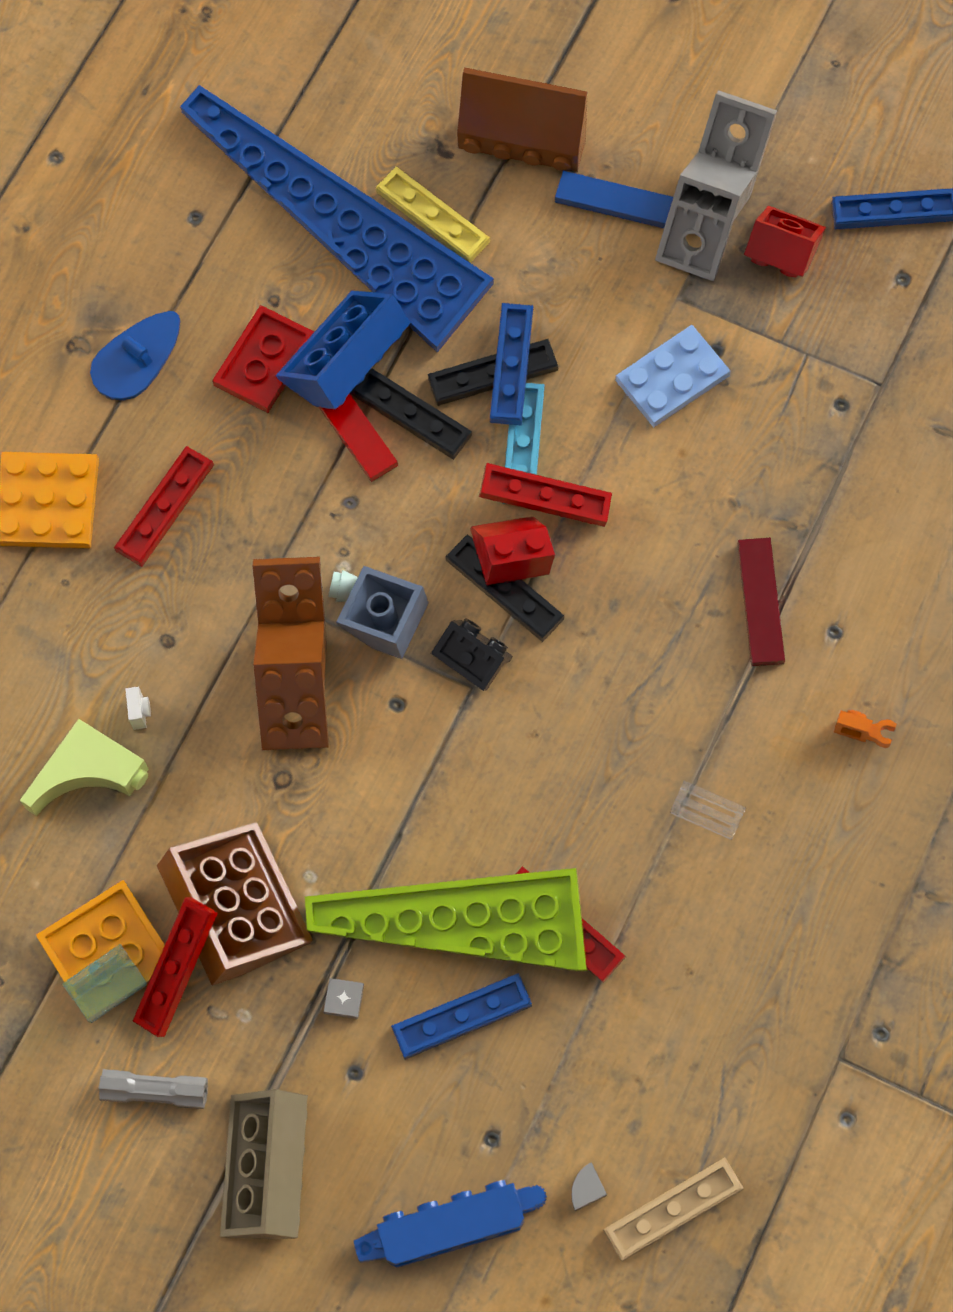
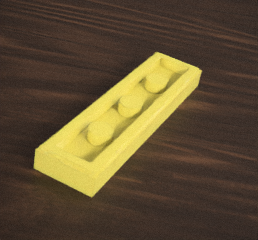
(432, 214)

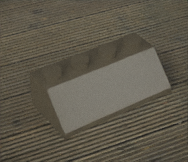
(264, 1165)

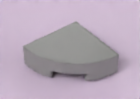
(587, 1188)

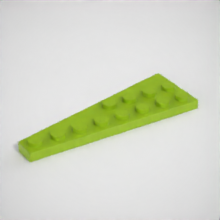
(499, 917)

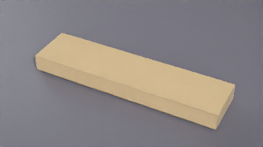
(673, 1209)

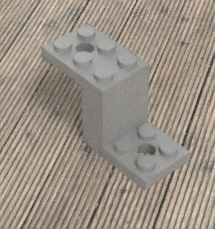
(715, 185)

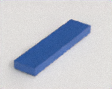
(613, 199)
(892, 208)
(511, 364)
(461, 1016)

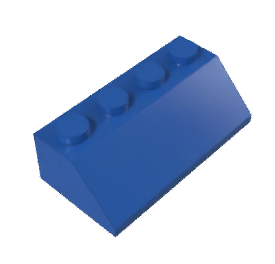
(344, 348)

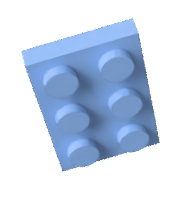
(672, 375)

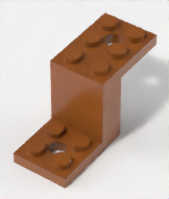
(290, 653)

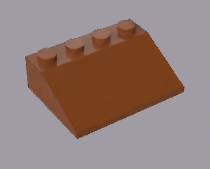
(522, 120)
(246, 889)

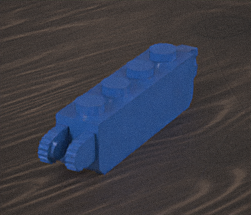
(450, 1225)

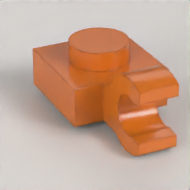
(858, 727)

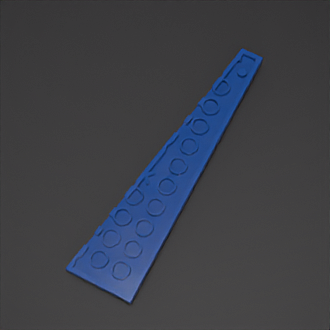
(370, 240)

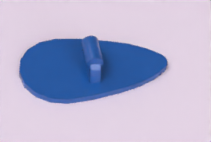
(135, 356)

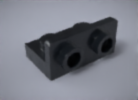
(471, 653)

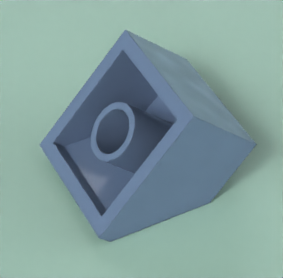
(383, 611)

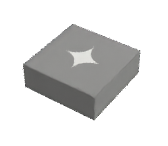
(343, 998)

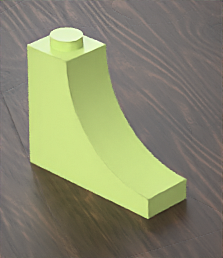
(83, 761)

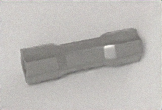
(127, 1087)

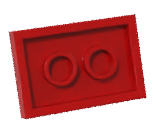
(258, 356)

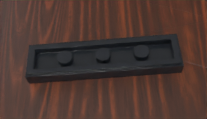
(478, 375)
(412, 413)
(513, 596)

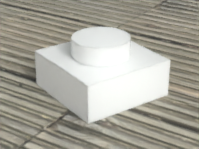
(137, 707)

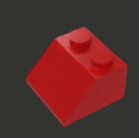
(784, 241)
(513, 549)

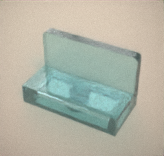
(105, 983)

